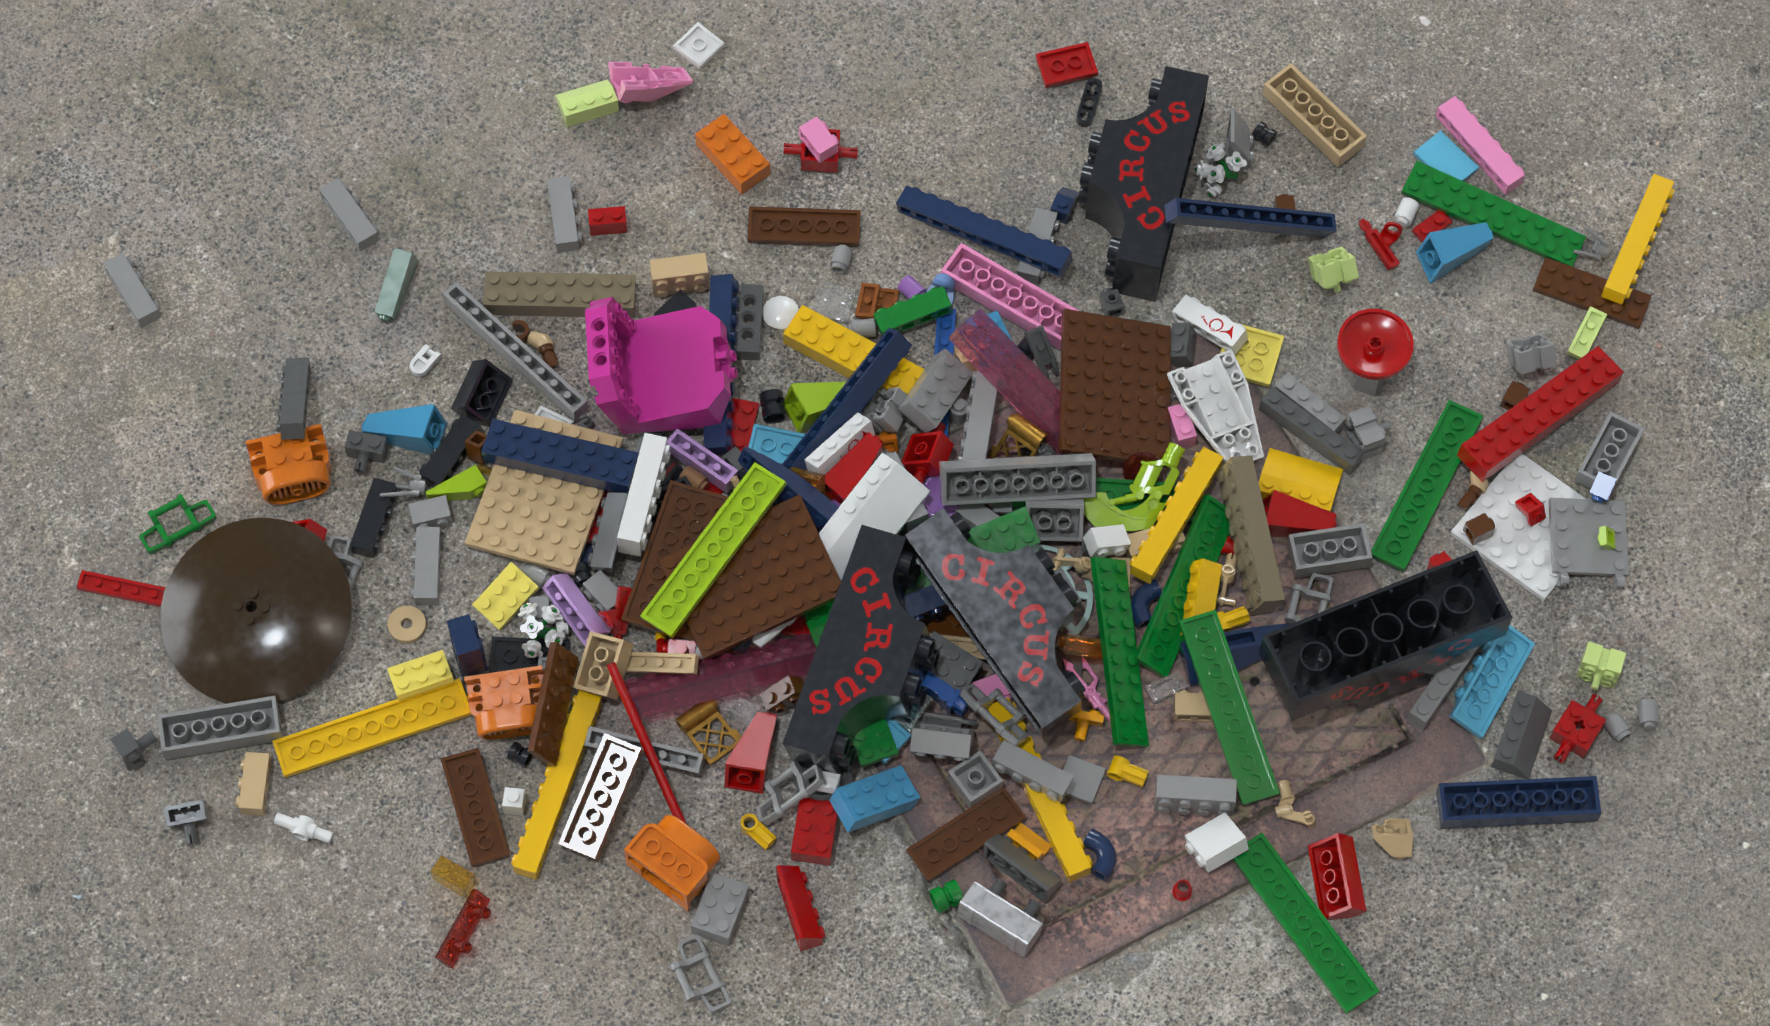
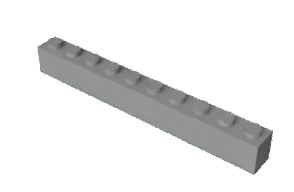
(515, 352)

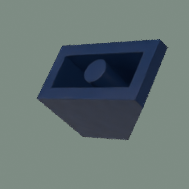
(1064, 204)

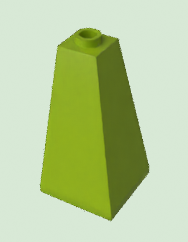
(808, 401)

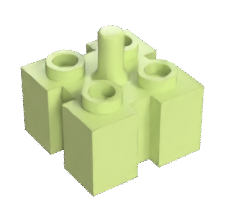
(1333, 268)
(1600, 665)

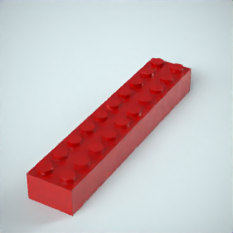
(1540, 413)

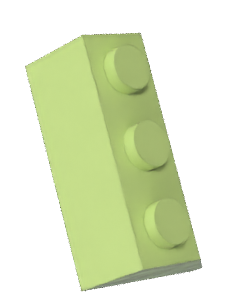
(587, 102)

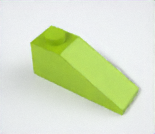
(461, 486)

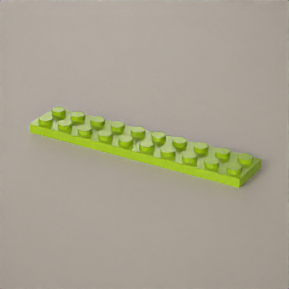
(713, 550)

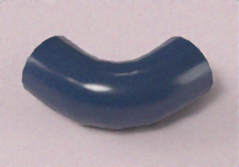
(1140, 603)
(1105, 854)

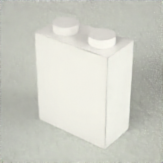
(1216, 842)

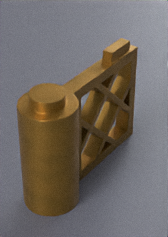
(1023, 432)
(699, 717)

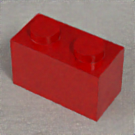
(607, 220)

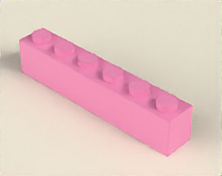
(1480, 145)

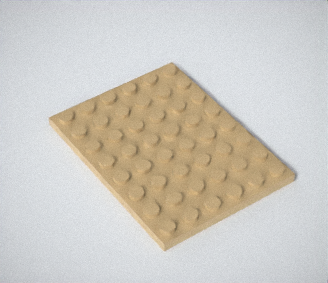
(538, 515)

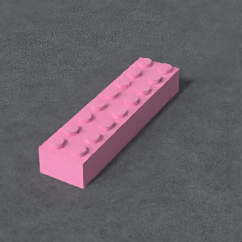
(1006, 293)

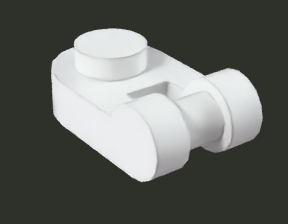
(419, 365)

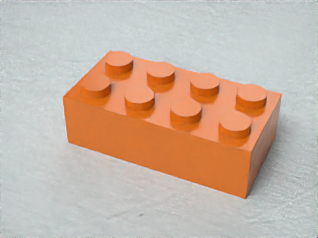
(732, 153)

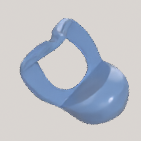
(945, 281)

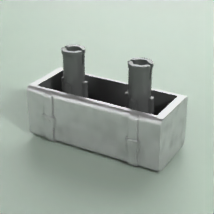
(1000, 918)

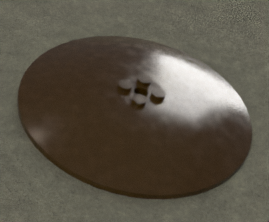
(290, 635)

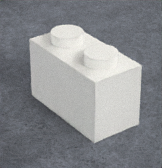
(1107, 541)

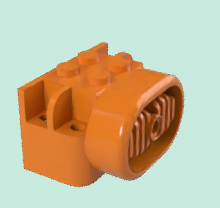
(291, 467)
(504, 701)
(672, 859)

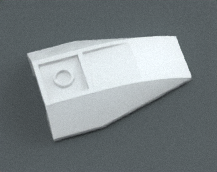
(1220, 405)

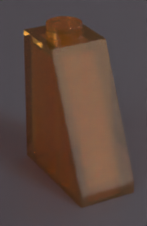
(1080, 645)

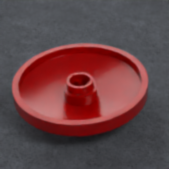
(1375, 344)

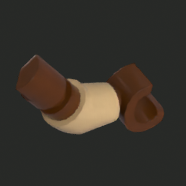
(538, 340)
(1475, 490)

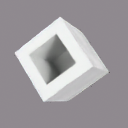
(514, 801)

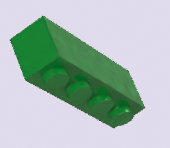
(913, 312)

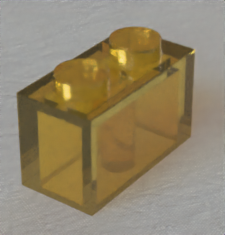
(453, 876)

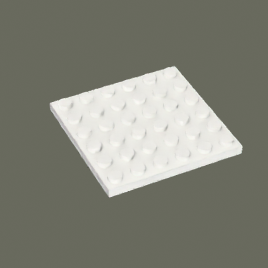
(1516, 546)

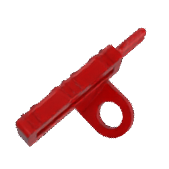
(1381, 241)
(613, 617)

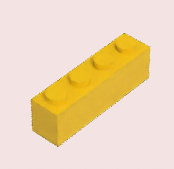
(1202, 587)

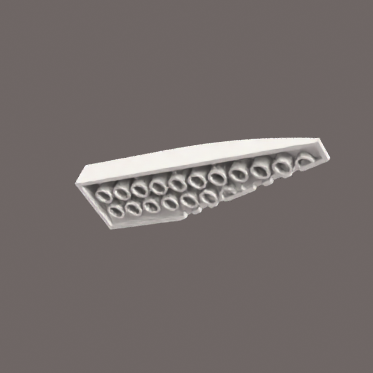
(880, 500)

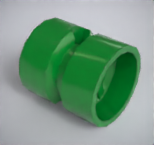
(945, 897)

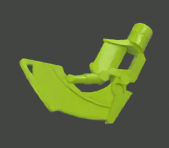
(1103, 512)

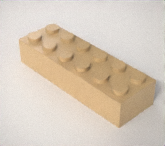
(1314, 115)

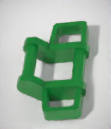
(168, 540)

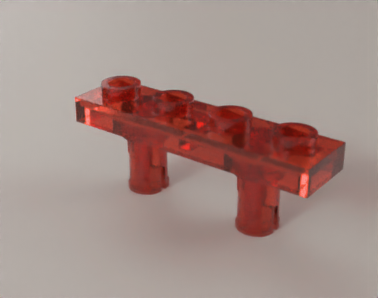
(462, 928)

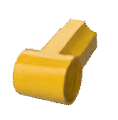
(1233, 618)
(1121, 769)
(758, 832)

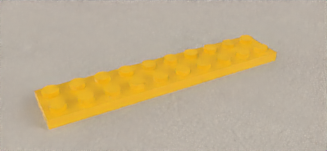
(371, 728)

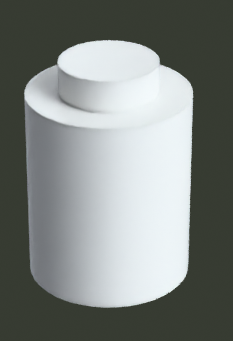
(1406, 212)

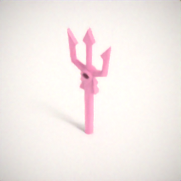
(1091, 694)

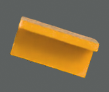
(1030, 841)

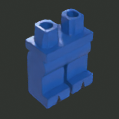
(945, 695)

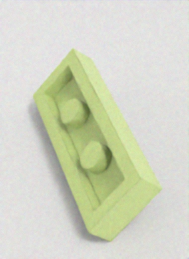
(1586, 333)

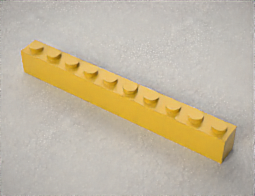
(556, 786)
(1051, 814)

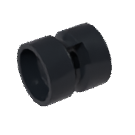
(773, 406)

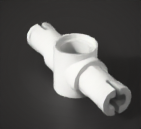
(303, 828)

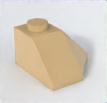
(1394, 837)

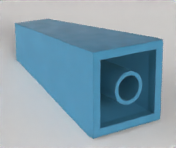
(1451, 247)
(409, 428)

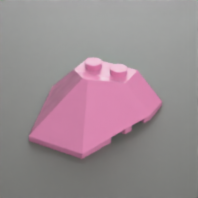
(644, 82)

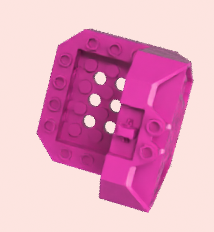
(658, 368)

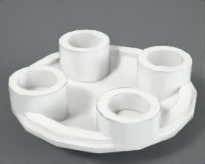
(779, 312)

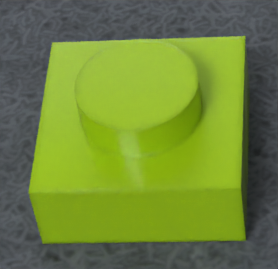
(1606, 537)

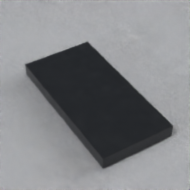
(509, 655)

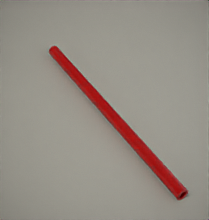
(645, 741)

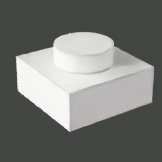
(831, 782)

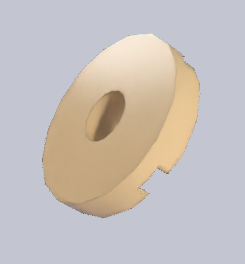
(403, 614)

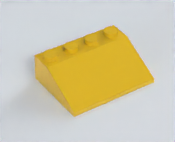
(1300, 478)

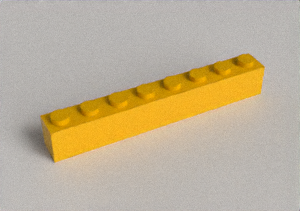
(1637, 239)
(1176, 515)

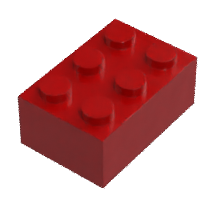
(814, 832)

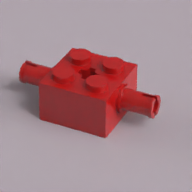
(810, 163)
(925, 452)
(1585, 720)

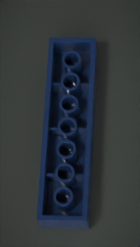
(559, 456)
(1518, 802)

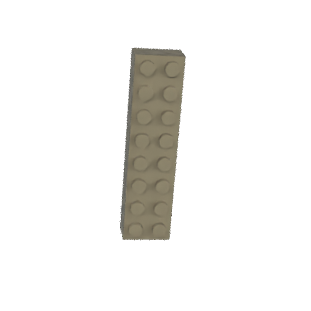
(555, 293)
(1250, 535)

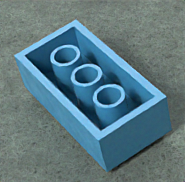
(874, 798)

